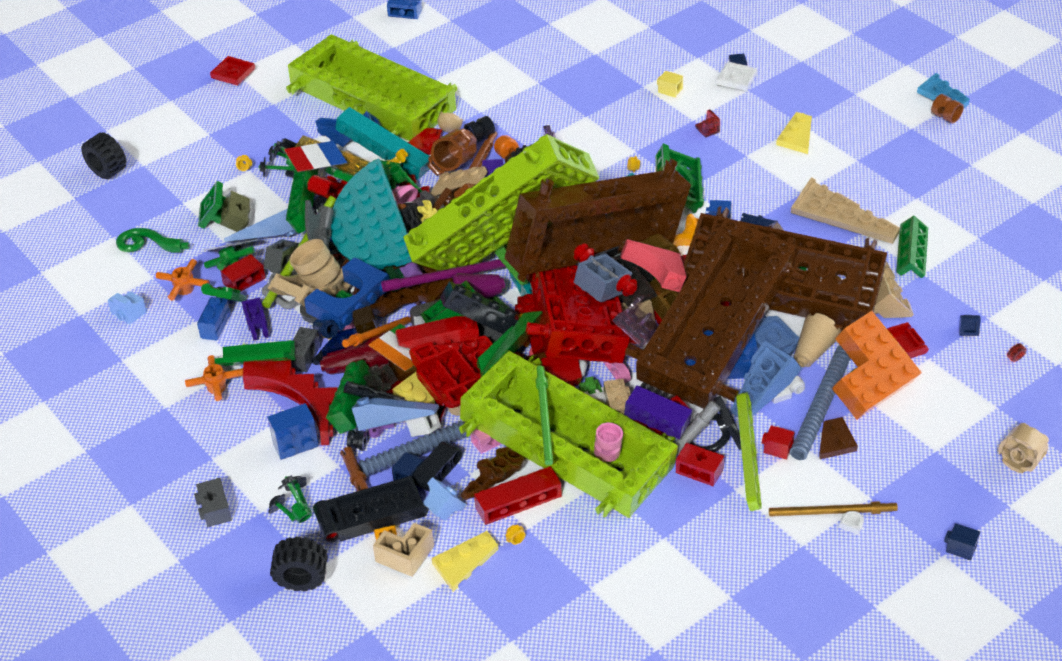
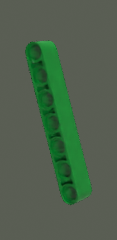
(298, 195)

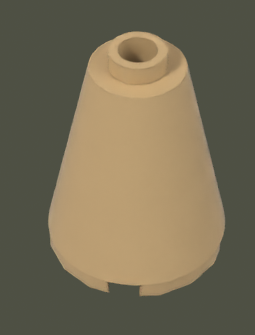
(815, 339)

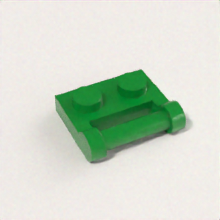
(223, 292)

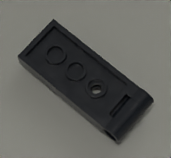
(369, 510)

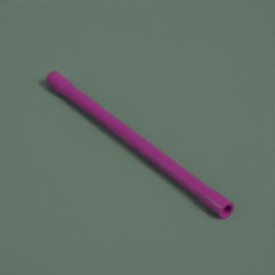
(398, 283)

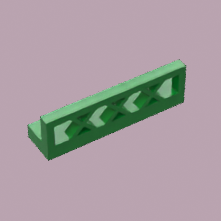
(909, 245)
(267, 351)

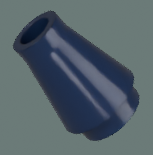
(326, 328)

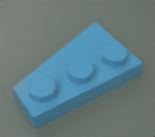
(935, 86)

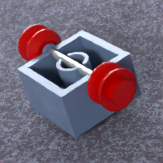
(602, 275)

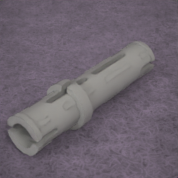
(701, 420)

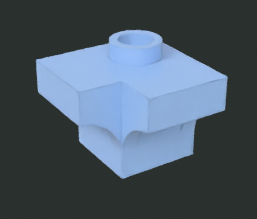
(127, 307)
(442, 499)

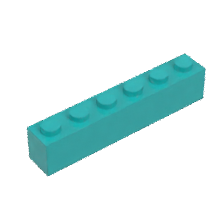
(381, 141)

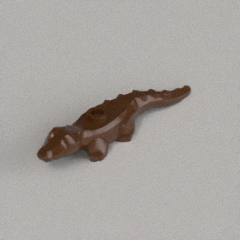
(494, 471)

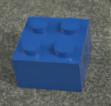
(293, 431)

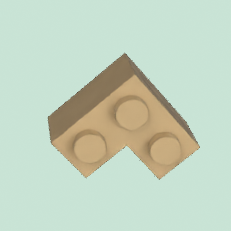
(404, 553)

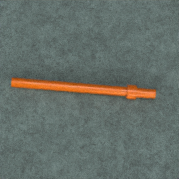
(357, 338)

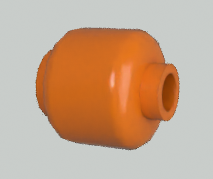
(505, 145)

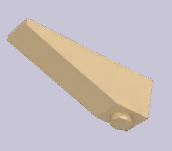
(889, 300)

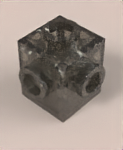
(380, 377)

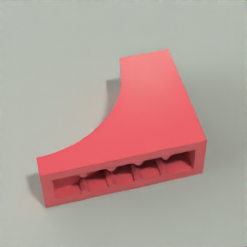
(661, 263)

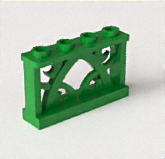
(692, 175)

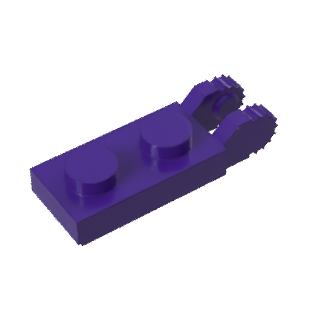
(255, 317)

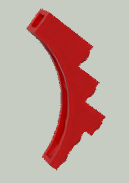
(301, 388)

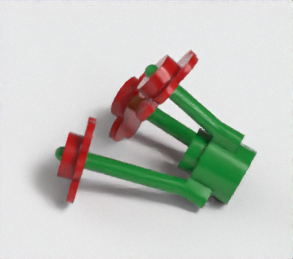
(398, 175)

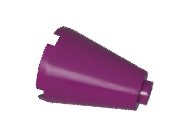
(486, 284)

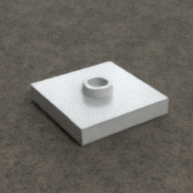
(737, 76)

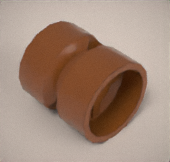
(947, 108)

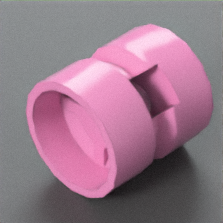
(608, 442)

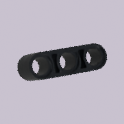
(437, 465)

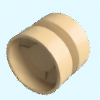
(314, 263)

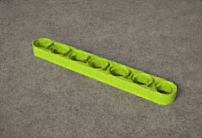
(748, 449)

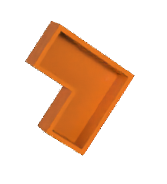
(881, 366)

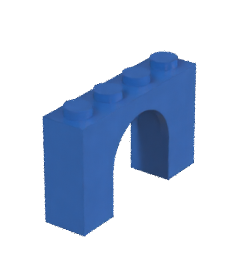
(340, 310)

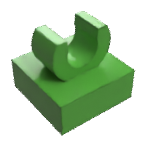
(590, 385)

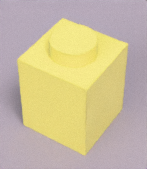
(670, 84)

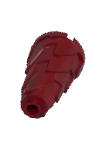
(337, 361)

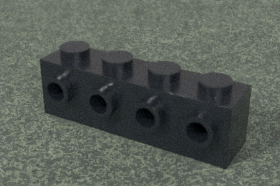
(478, 308)

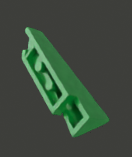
(509, 341)

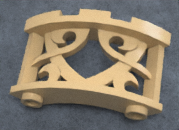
(296, 287)

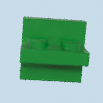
(211, 205)

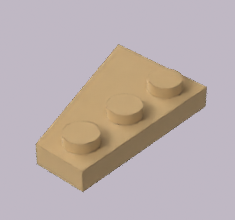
(458, 179)

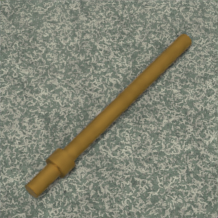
(873, 507)

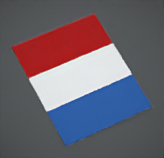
(315, 156)

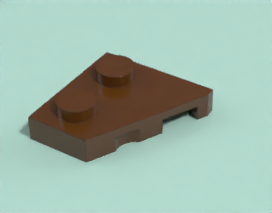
(444, 199)
(836, 439)

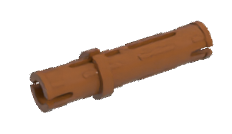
(357, 477)

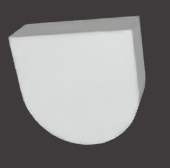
(852, 522)

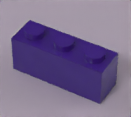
(657, 412)

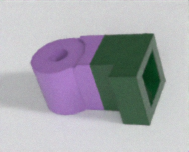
(409, 270)

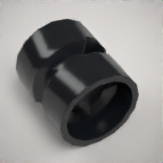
(481, 128)

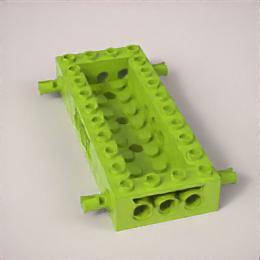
(365, 81)
(485, 213)
(574, 418)

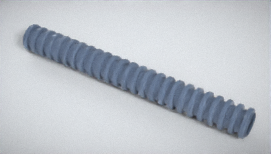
(819, 405)
(415, 447)

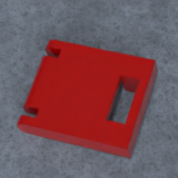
(909, 339)

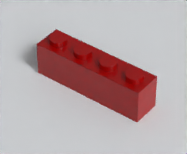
(517, 495)

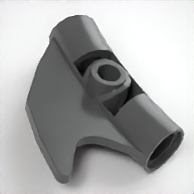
(319, 224)

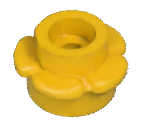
(633, 164)
(240, 165)
(515, 534)

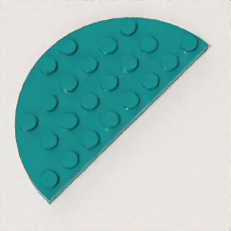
(369, 221)

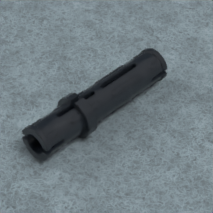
(365, 391)

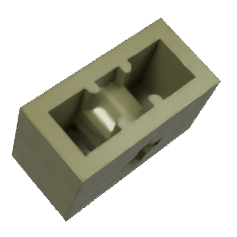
(235, 211)

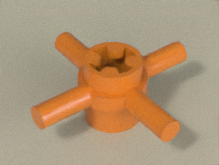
(182, 280)
(214, 378)

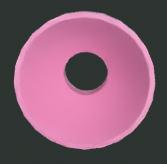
(405, 193)

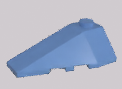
(270, 227)
(768, 376)
(380, 411)

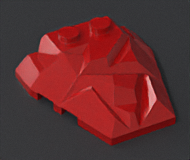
(449, 368)

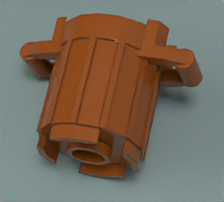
(452, 151)

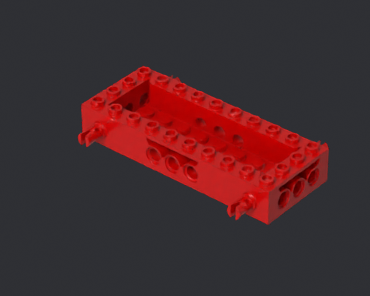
(574, 321)

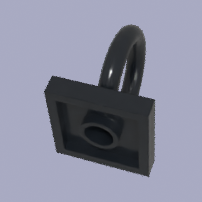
(727, 426)

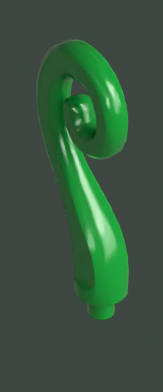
(168, 244)

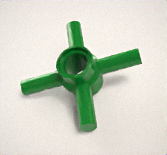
(229, 256)

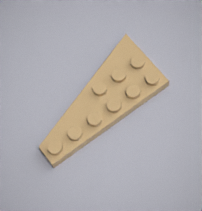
(839, 211)

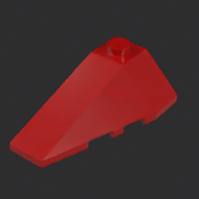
(437, 331)

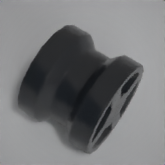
(357, 440)

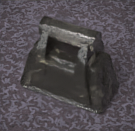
(643, 288)

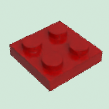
(232, 70)

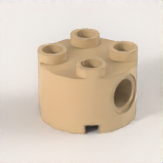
(1023, 448)

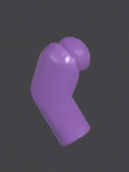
(377, 431)

